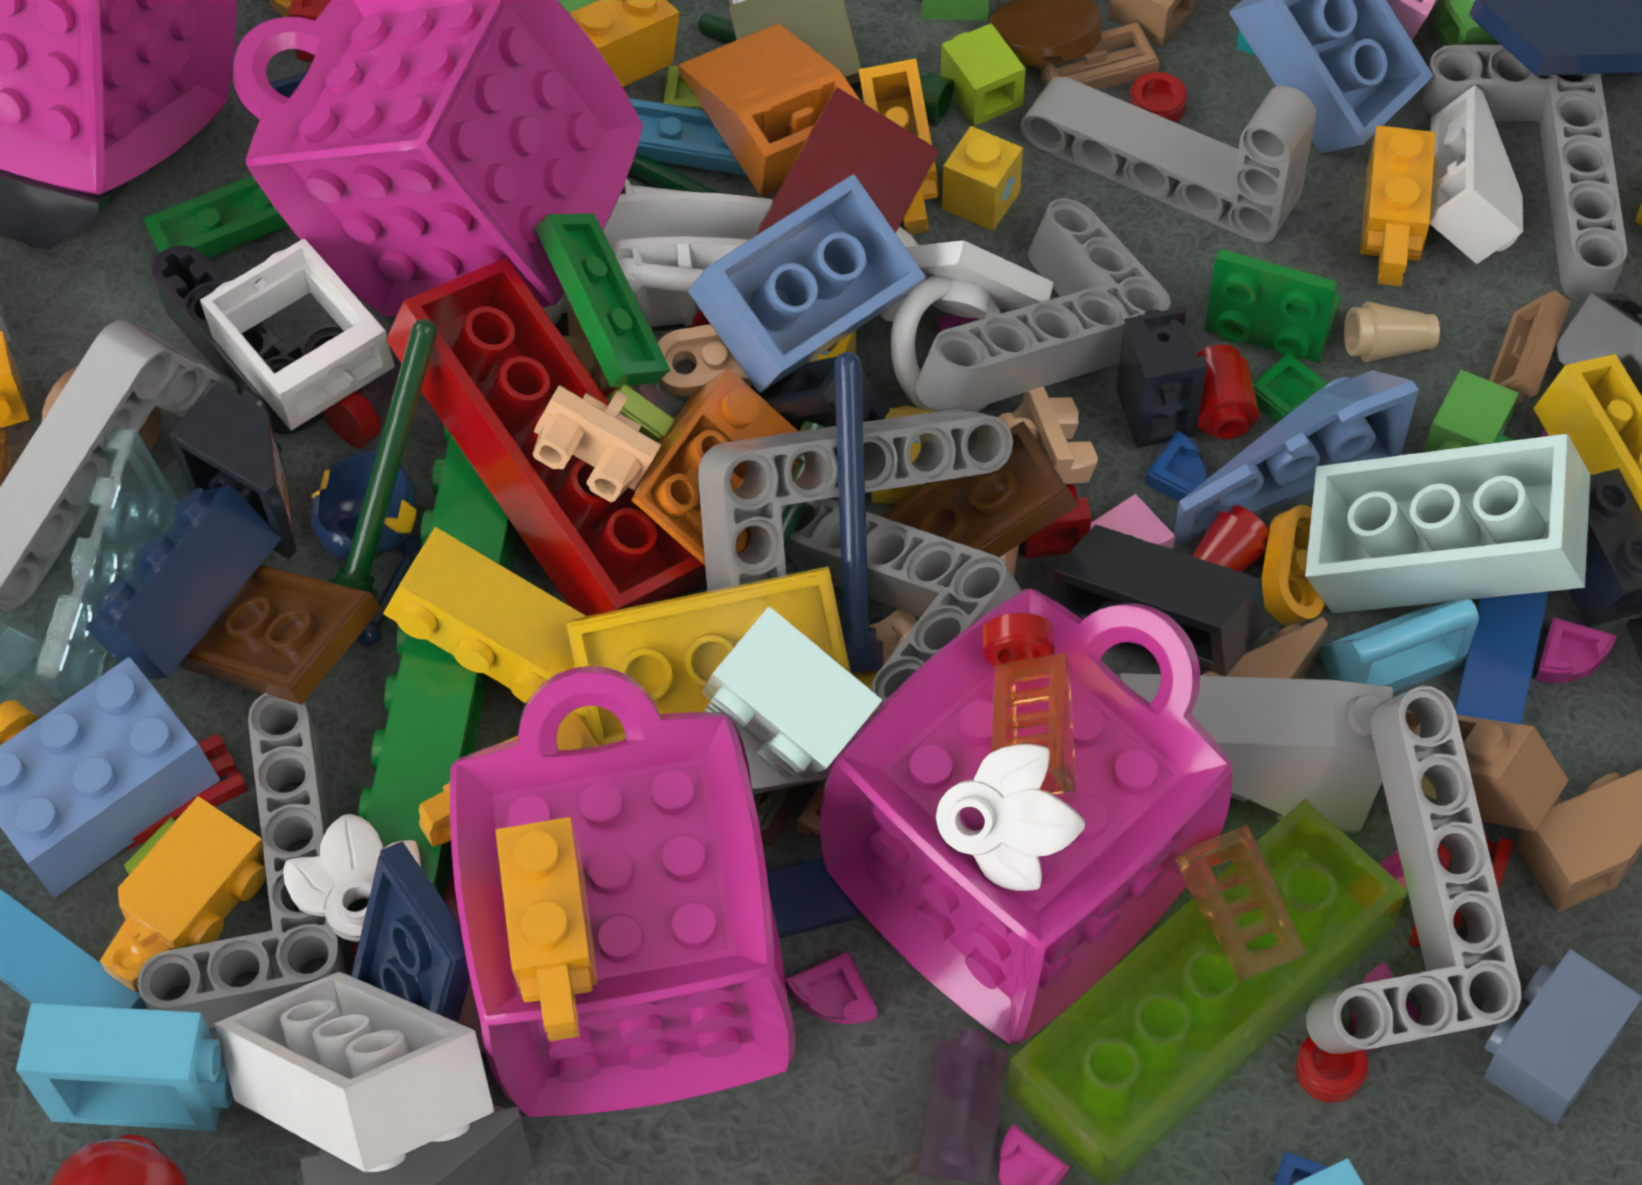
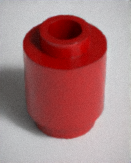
(1228, 394)

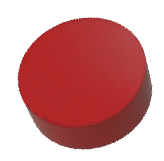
(1160, 95)
(354, 420)
(1017, 638)
(1330, 1076)

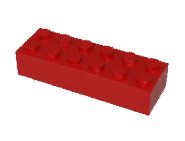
(489, 385)

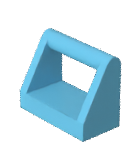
(1405, 647)

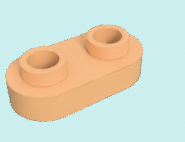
(702, 347)

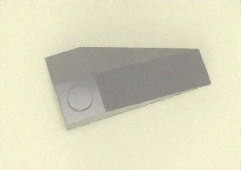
(1292, 740)

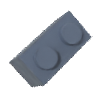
(1560, 1036)

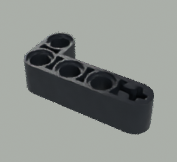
(186, 270)

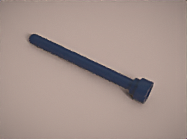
(862, 647)

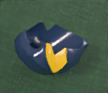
(341, 499)

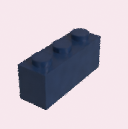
(182, 581)

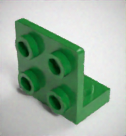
(1271, 306)

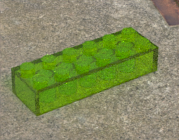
(1177, 1016)

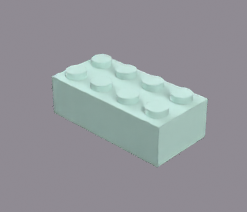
(1450, 525)
(789, 697)

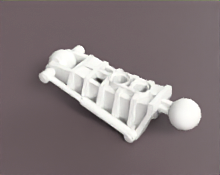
(672, 237)

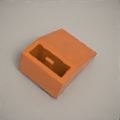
(764, 99)
(713, 415)

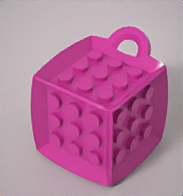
(108, 85)
(436, 138)
(1143, 786)
(673, 895)

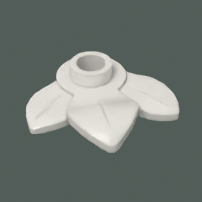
(1017, 816)
(339, 875)

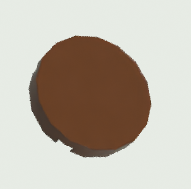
(1048, 29)

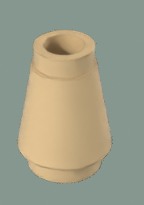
(1388, 331)

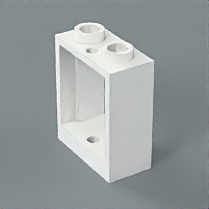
(324, 373)

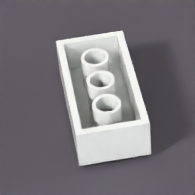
(356, 1070)

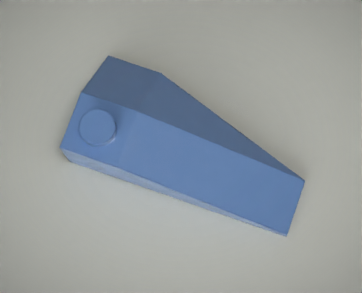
(1335, 425)

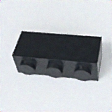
(1211, 603)

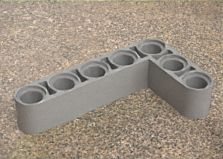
(1574, 147)
(1230, 187)
(1053, 338)
(56, 473)
(770, 482)
(912, 572)
(1432, 892)
(295, 935)

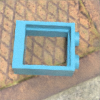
(124, 1067)

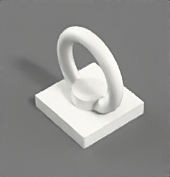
(961, 283)

